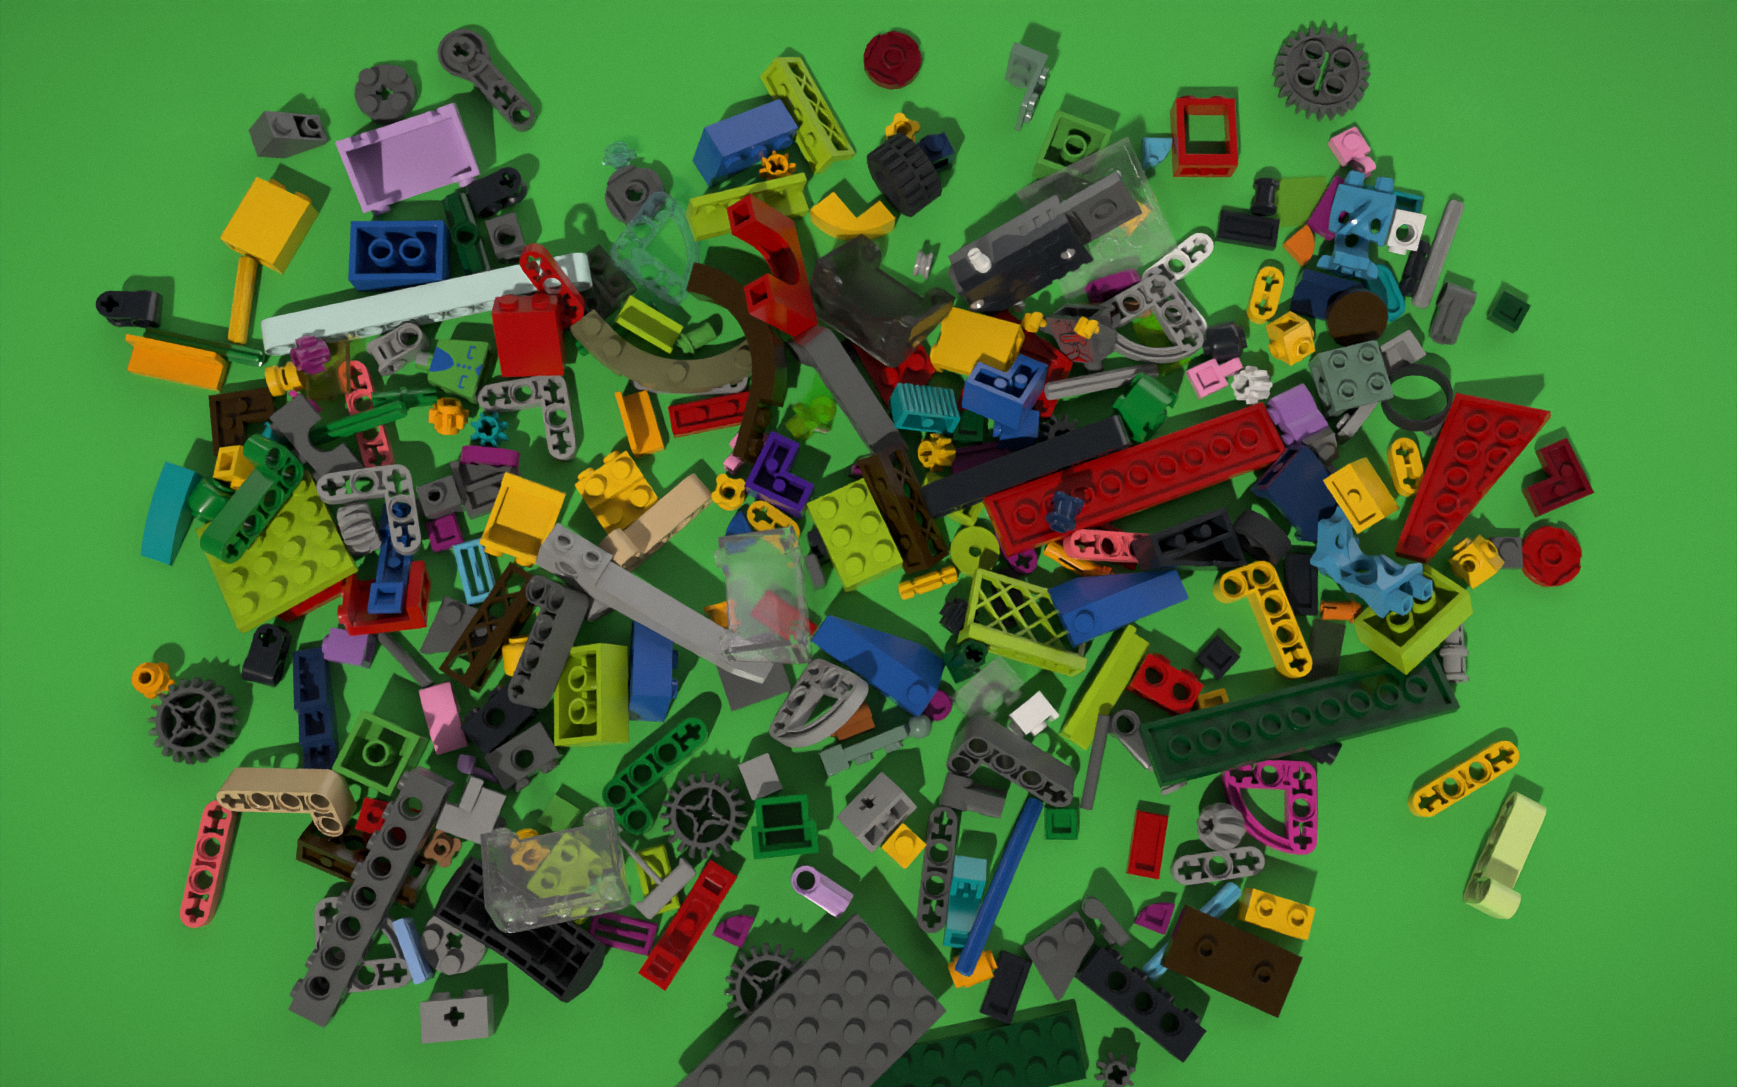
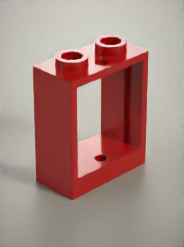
(1203, 164)

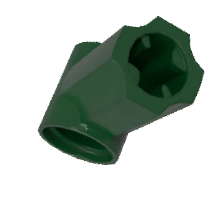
(965, 660)

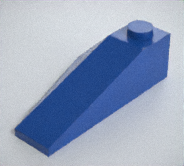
(890, 664)

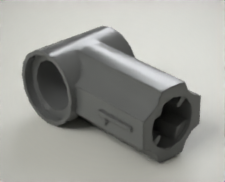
(1453, 306)
(1131, 739)
(964, 795)

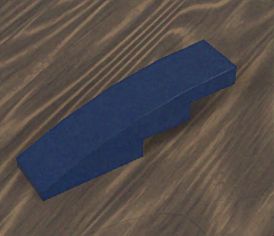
(315, 708)

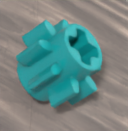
(481, 430)

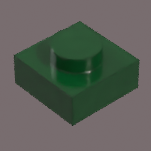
(1508, 312)
(969, 428)

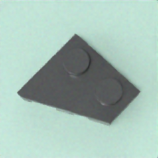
(479, 485)
(449, 625)
(1060, 952)

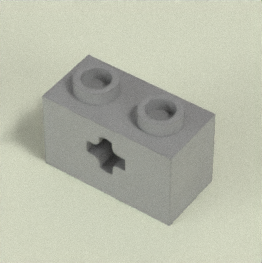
(876, 812)
(439, 1025)

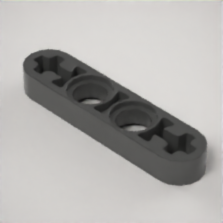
(932, 868)

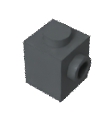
(439, 498)

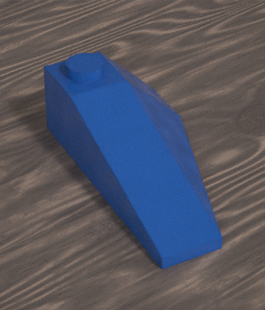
(1108, 602)

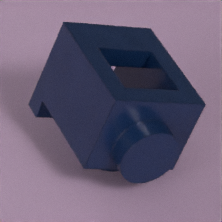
(937, 149)

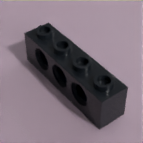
(1186, 1030)

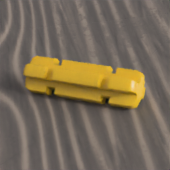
(927, 582)

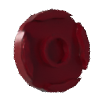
(892, 60)

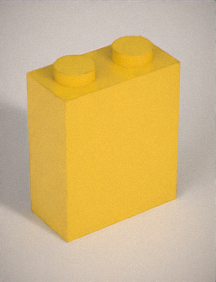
(270, 224)

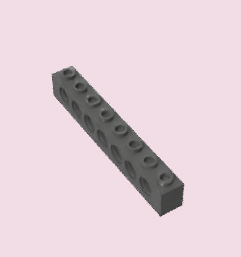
(309, 997)

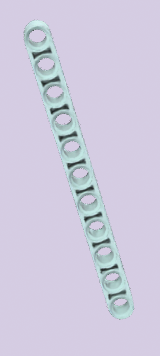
(413, 305)

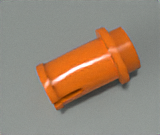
(1340, 610)

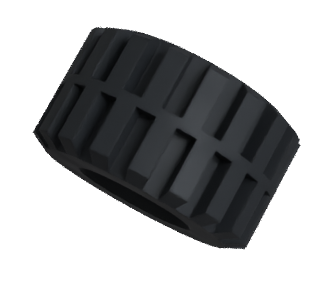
(904, 174)

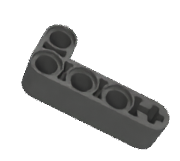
(549, 641)
(1012, 757)

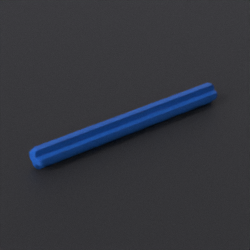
(999, 887)

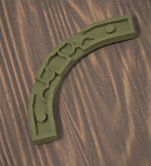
(659, 372)

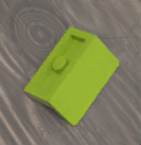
(649, 324)

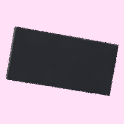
(1247, 230)
(1300, 583)
(1005, 987)

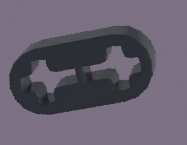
(1014, 594)

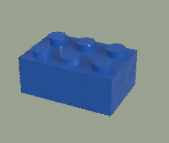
(398, 254)

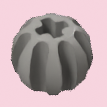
(1220, 826)

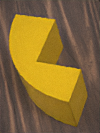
(839, 222)

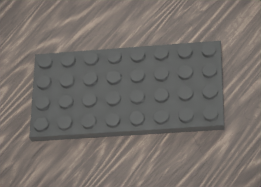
(829, 1022)

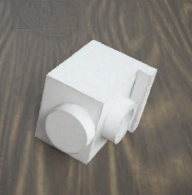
(1031, 716)

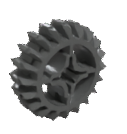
(172, 706)
(678, 807)
(744, 972)

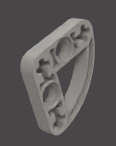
(1147, 302)
(812, 685)
(391, 982)

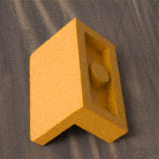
(640, 423)

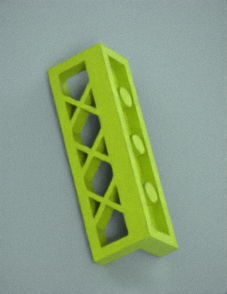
(812, 135)
(709, 216)
(1105, 687)

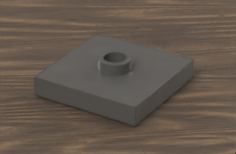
(745, 692)

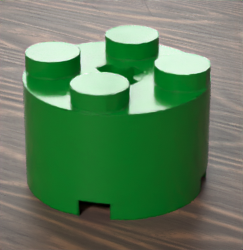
(1144, 407)

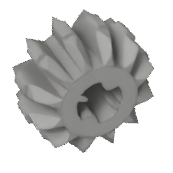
(359, 528)

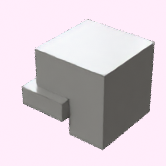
(474, 813)

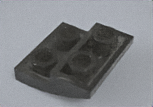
(609, 285)

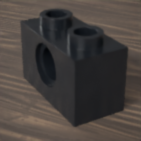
(479, 725)

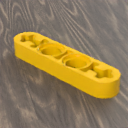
(1465, 782)

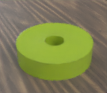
(974, 537)

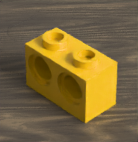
(1275, 913)

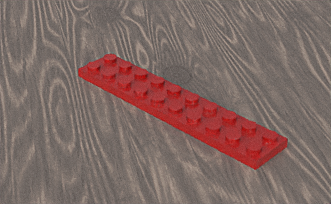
(1138, 477)

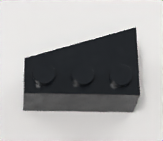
(1192, 545)

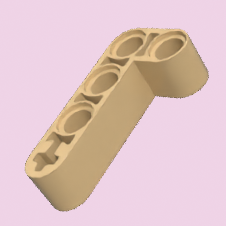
(657, 524)
(287, 790)

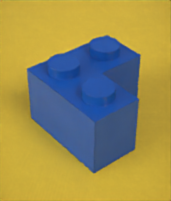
(1005, 395)

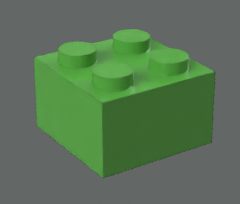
(1068, 142)
(379, 753)

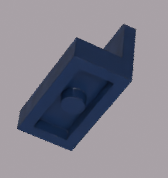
(1316, 291)

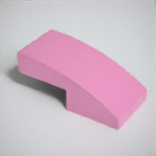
(443, 717)

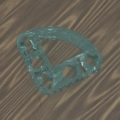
(641, 257)

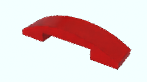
(688, 925)

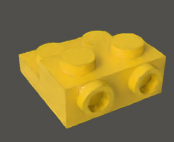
(616, 491)

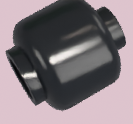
(1224, 341)

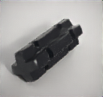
(1414, 269)

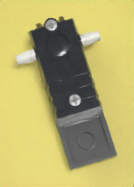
(1038, 246)

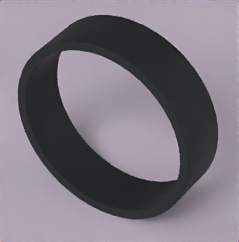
(1428, 372)

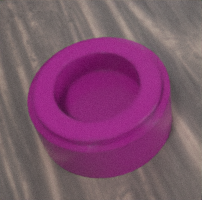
(939, 706)

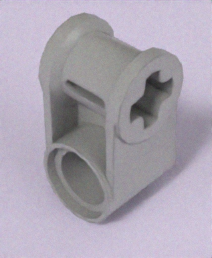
(392, 349)

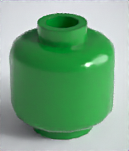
(209, 498)

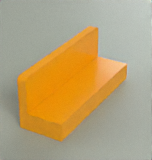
(176, 363)

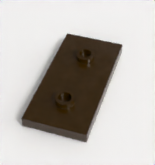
(1231, 961)

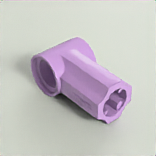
(823, 891)

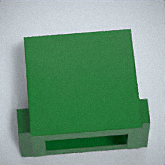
(783, 827)

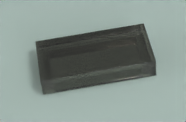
(1325, 649)

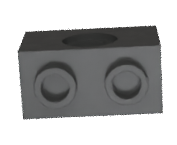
(505, 759)

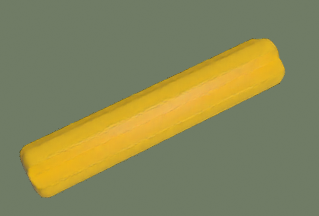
(242, 300)

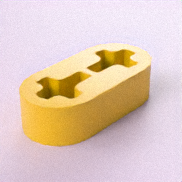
(1272, 296)
(1400, 470)
(773, 514)

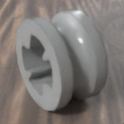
(923, 264)

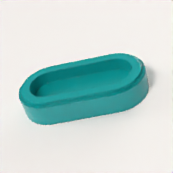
(1388, 290)

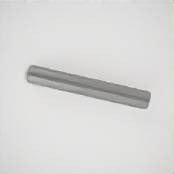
(1438, 254)
(1097, 381)

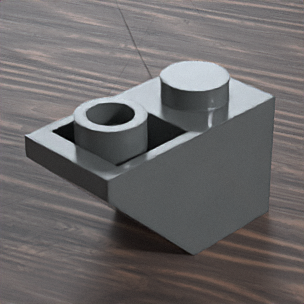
(286, 134)

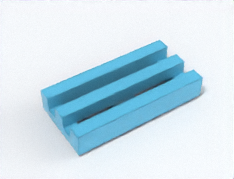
(469, 545)

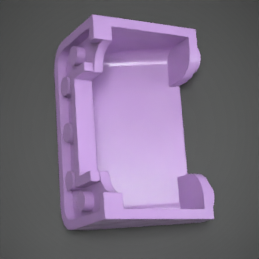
(408, 158)

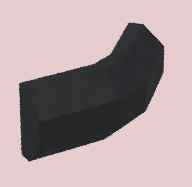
(555, 956)

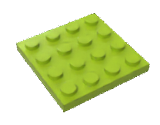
(287, 562)

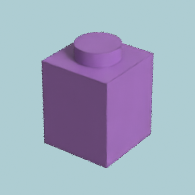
(347, 649)

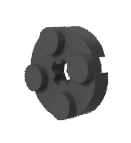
(373, 82)
(630, 179)

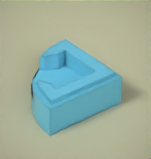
(1154, 151)

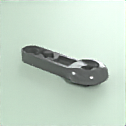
(482, 74)

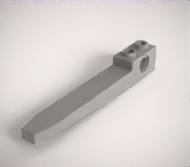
(593, 573)

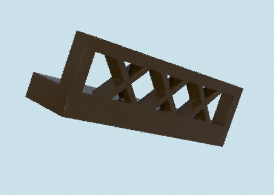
(900, 511)
(509, 625)
(333, 858)

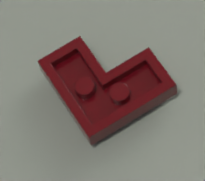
(1564, 483)

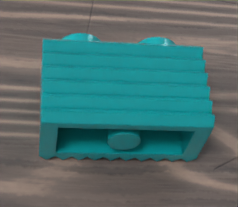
(924, 408)

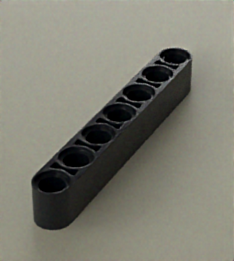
(1024, 466)

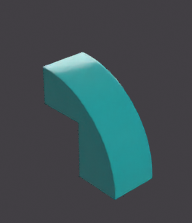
(964, 899)

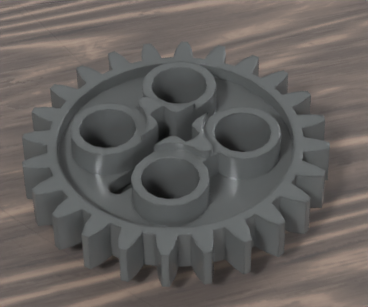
(1346, 82)

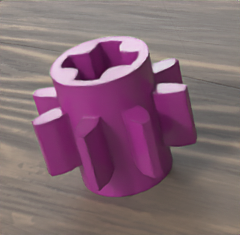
(310, 354)

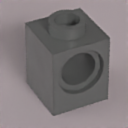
(502, 228)

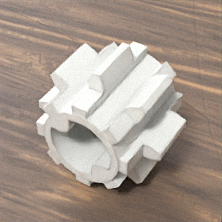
(1251, 385)

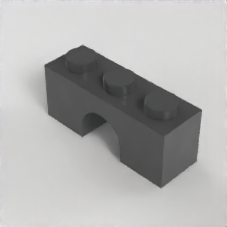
(295, 423)

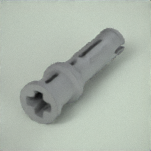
(1454, 656)

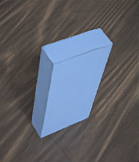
(412, 950)

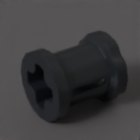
(1264, 197)

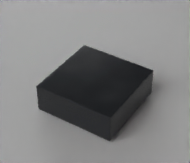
(1217, 658)

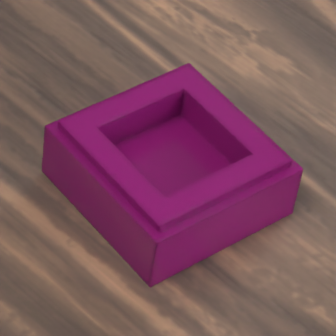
(444, 533)

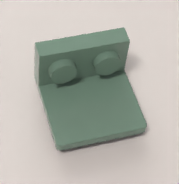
(1027, 70)
(1350, 378)

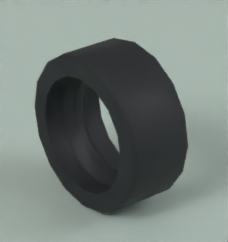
(1261, 537)

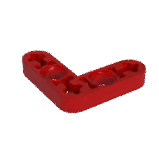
(552, 270)

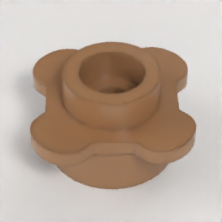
(444, 857)

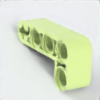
(1504, 856)

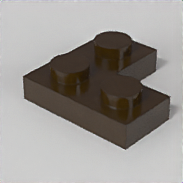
(234, 411)

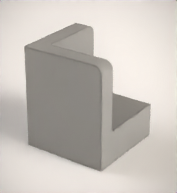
(1401, 351)
(760, 777)

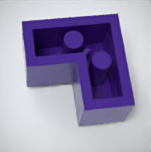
(773, 480)

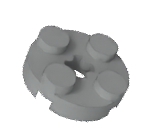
(447, 959)

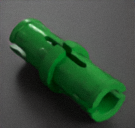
(411, 397)

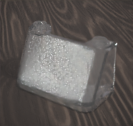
(765, 598)
(554, 874)

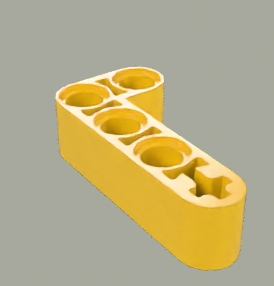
(1267, 621)

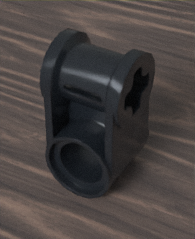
(493, 193)
(131, 308)
(267, 659)

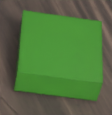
(560, 814)

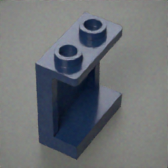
(1298, 490)

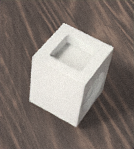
(1415, 225)

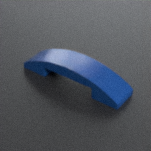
(393, 569)

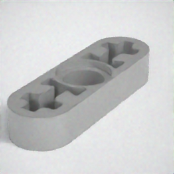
(1238, 853)

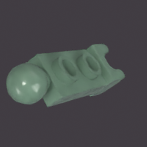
(837, 759)

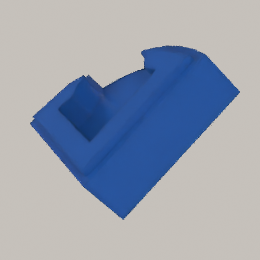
(738, 525)

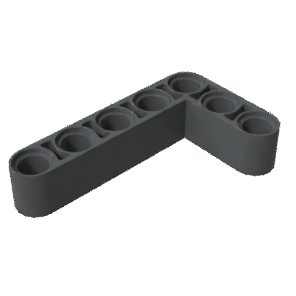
(825, 354)

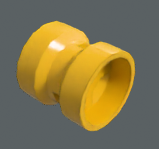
(284, 379)

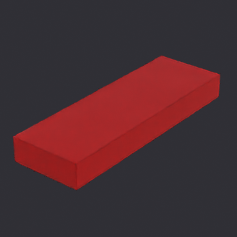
(707, 414)

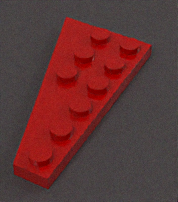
(1468, 459)

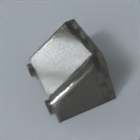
(873, 306)

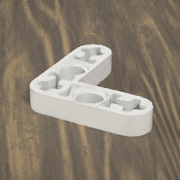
(1182, 255)

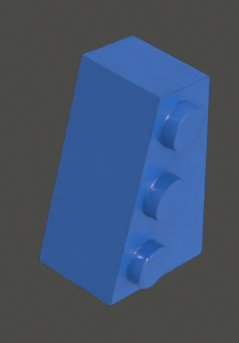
(743, 141)
(651, 674)

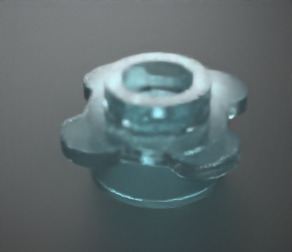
(618, 155)

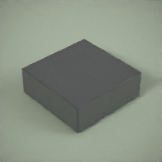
(815, 572)

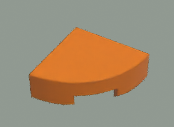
(1301, 245)

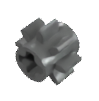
(1106, 1067)

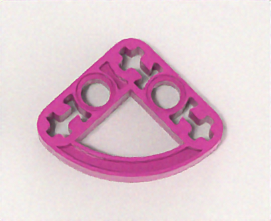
(1285, 782)

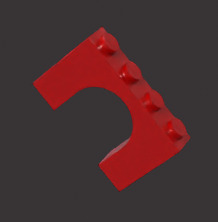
(786, 296)

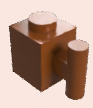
(858, 724)

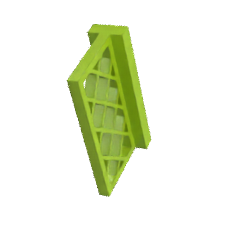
(1014, 646)

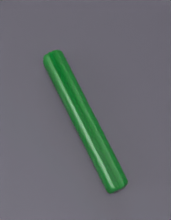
(228, 351)
(358, 422)

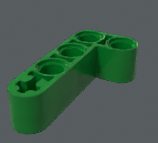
(255, 502)
(659, 770)

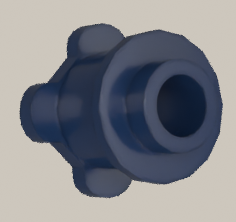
(1063, 512)

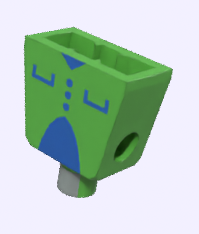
(457, 367)

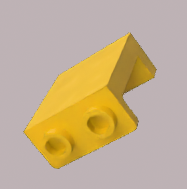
(975, 339)
(1361, 494)
(521, 519)

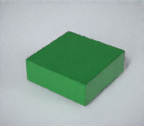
(1060, 823)

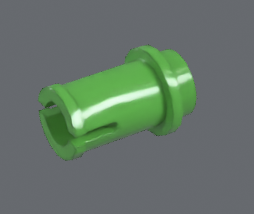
(695, 339)

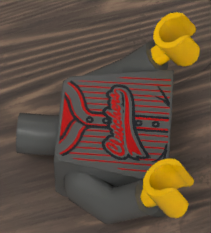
(1080, 331)

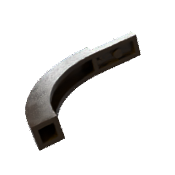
(766, 352)

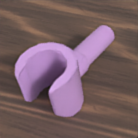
(466, 765)

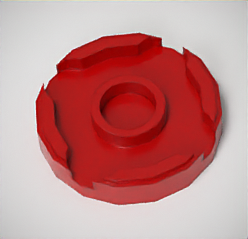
(1550, 556)

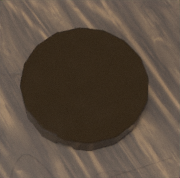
(1356, 317)

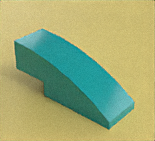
(169, 513)

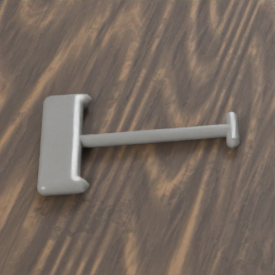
(666, 889)

